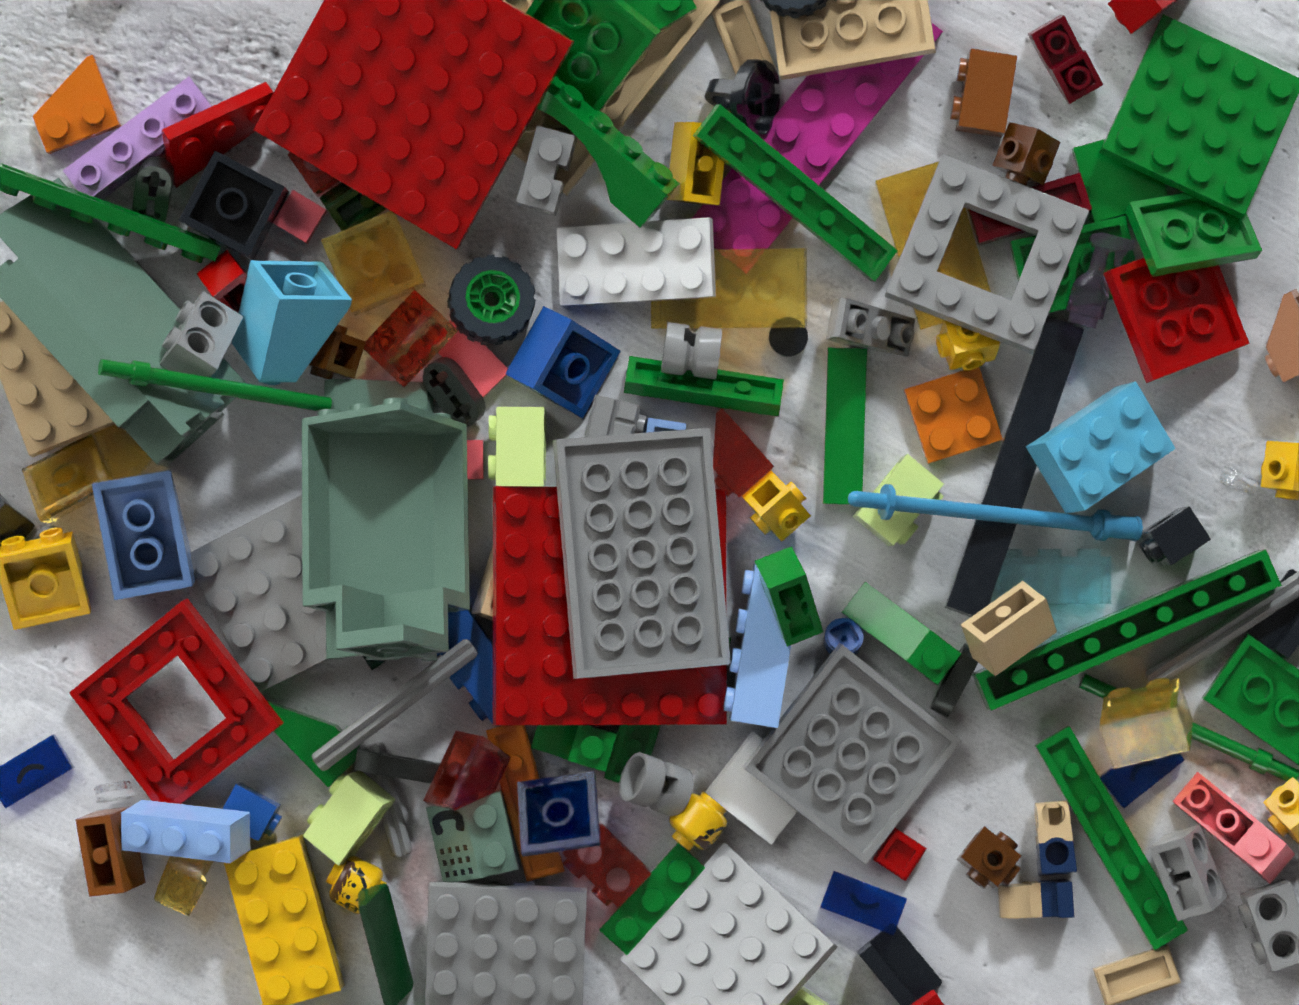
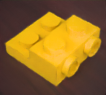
(42, 579)

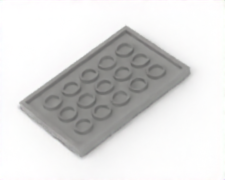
(641, 552)

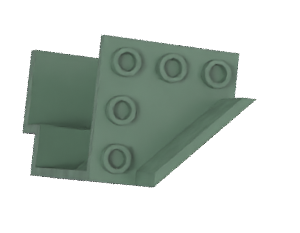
(98, 303)
(384, 520)

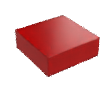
(899, 854)

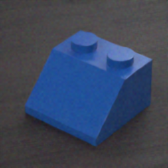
(563, 362)

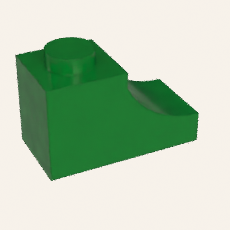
(789, 596)
(576, 743)

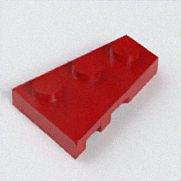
(218, 128)

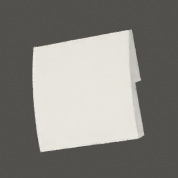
(748, 797)

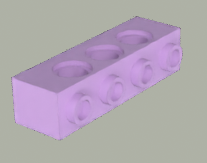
(122, 152)

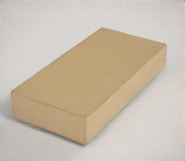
(740, 33)
(1136, 975)

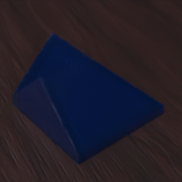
(558, 813)

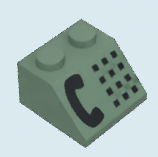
(473, 839)

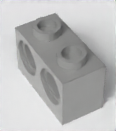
(201, 337)
(1188, 872)
(1265, 930)

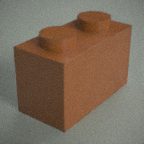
(984, 93)
(105, 863)

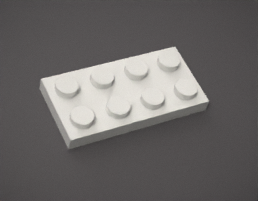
(636, 263)

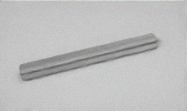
(1226, 630)
(394, 704)

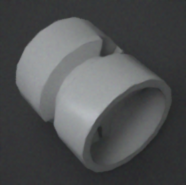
(691, 350)
(656, 784)

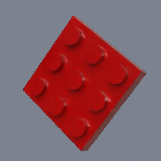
(1175, 316)

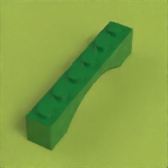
(631, 177)

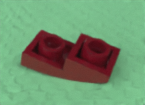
(1065, 59)

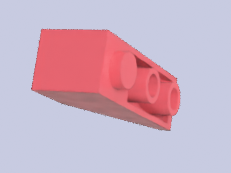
(1234, 828)

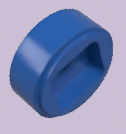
(843, 632)

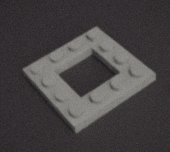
(966, 186)

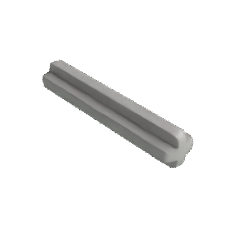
(393, 819)

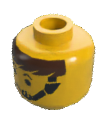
(699, 822)
(350, 879)

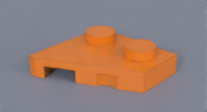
(77, 109)

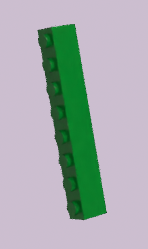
(1129, 628)

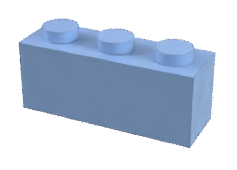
(185, 831)

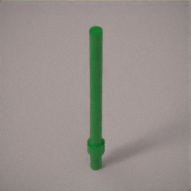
(142, 373)
(1258, 760)

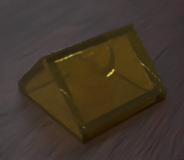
(65, 479)

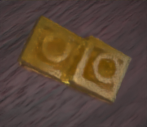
(182, 883)

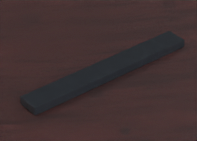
(1014, 465)

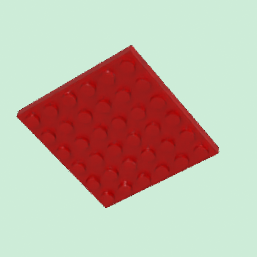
(415, 101)
(533, 636)

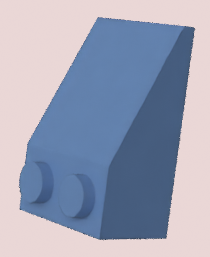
(143, 534)

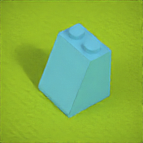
(287, 317)

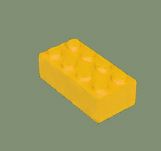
(284, 923)

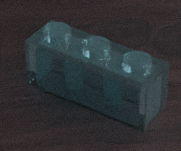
(1058, 578)

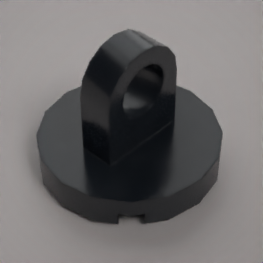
(749, 95)

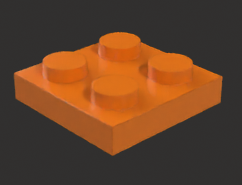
(952, 414)

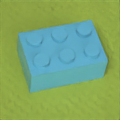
(1100, 447)

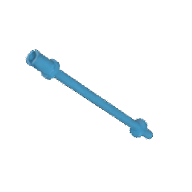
(1100, 525)

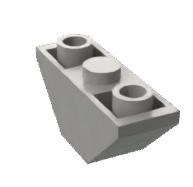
(869, 327)

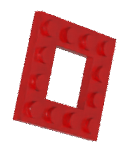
(189, 637)

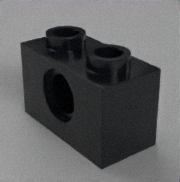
(1173, 537)

